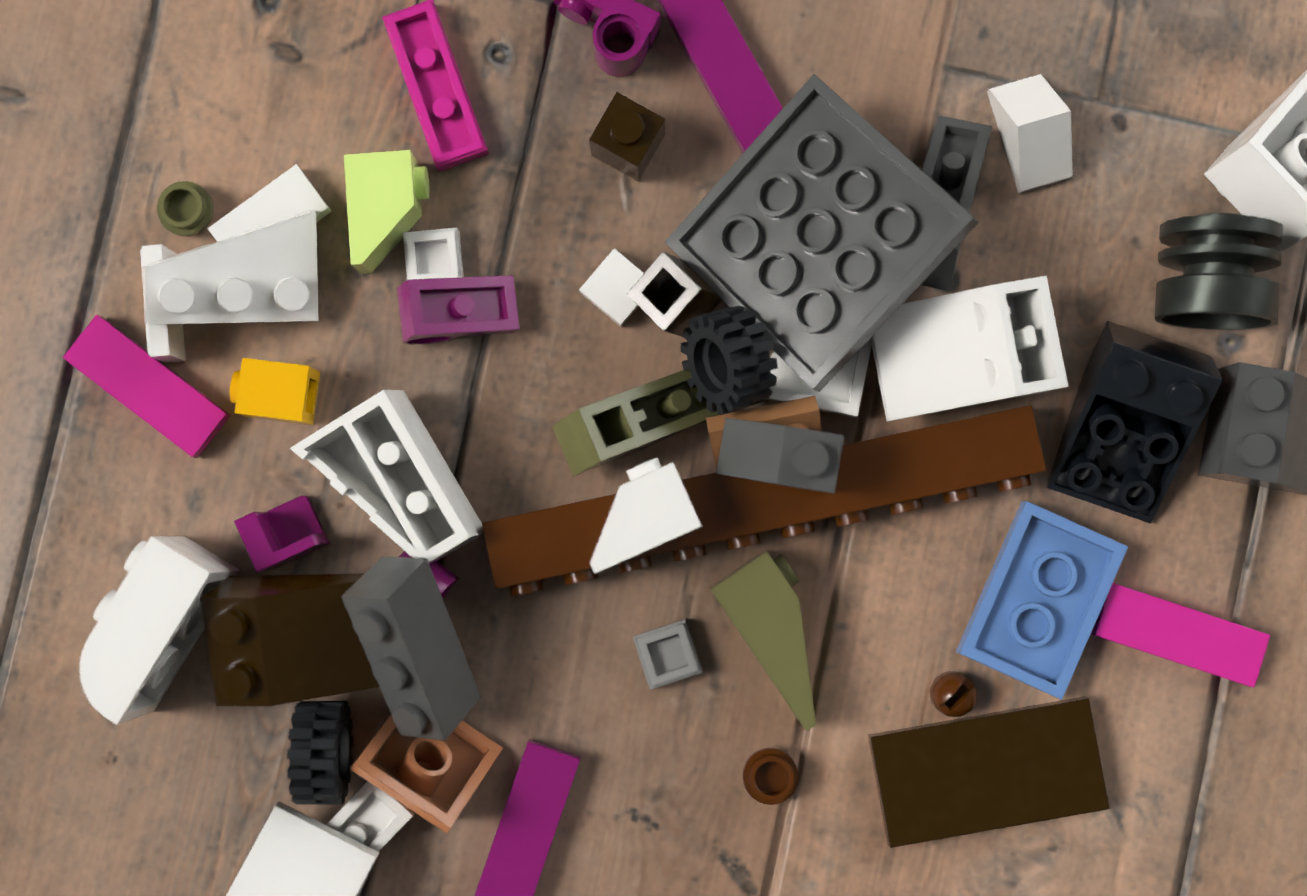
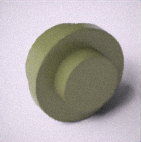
(185, 208)

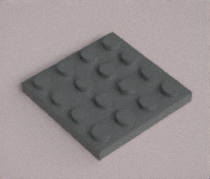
(820, 232)

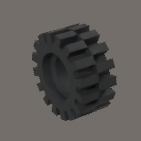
(728, 359)
(320, 752)

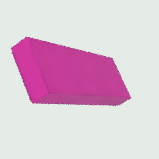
(435, 85)
(146, 386)
(1181, 635)

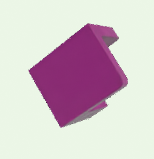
(281, 534)

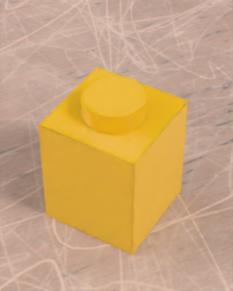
(275, 391)

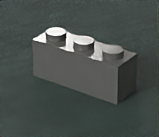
(412, 647)

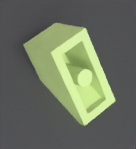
(382, 203)

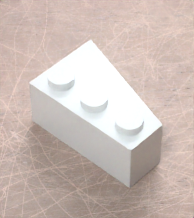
(395, 474)

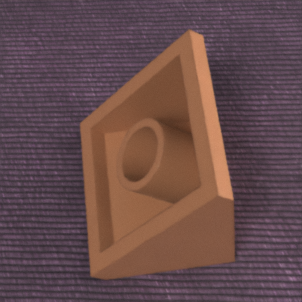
(426, 773)

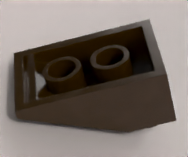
(283, 639)

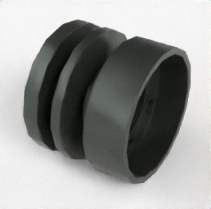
(1218, 271)

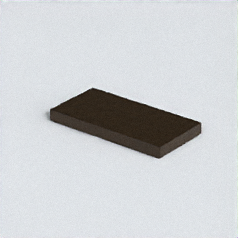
(988, 771)

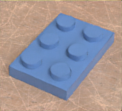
(1041, 599)

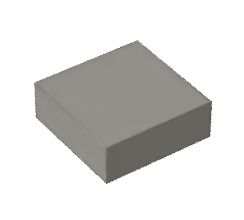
(667, 654)

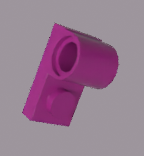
(612, 19)
(455, 307)

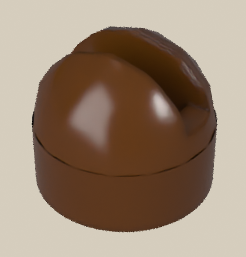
(945, 686)

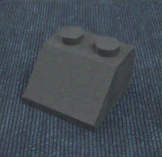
(1258, 429)

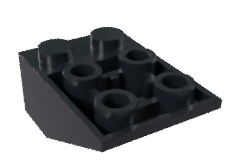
(1133, 421)

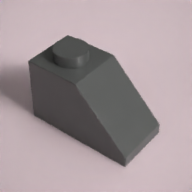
(780, 454)

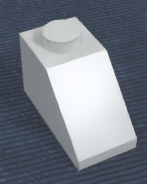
(644, 514)

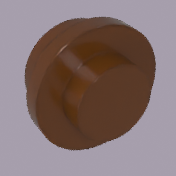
(770, 776)

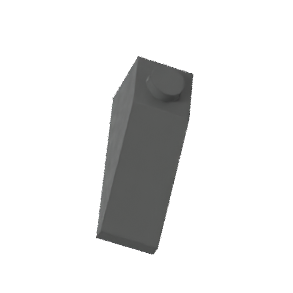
(955, 165)

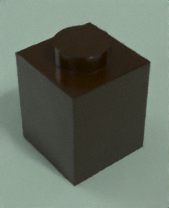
(627, 136)
(672, 294)

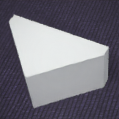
(1033, 132)

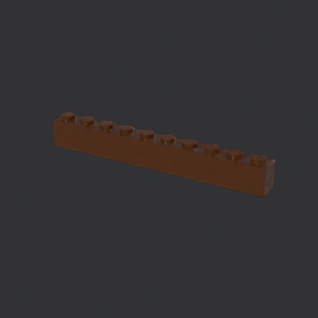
(870, 474)

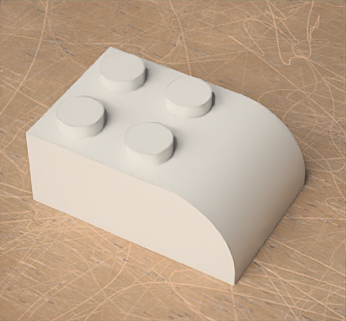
(148, 626)

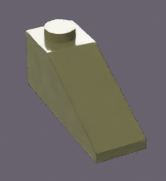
(629, 422)
(769, 619)

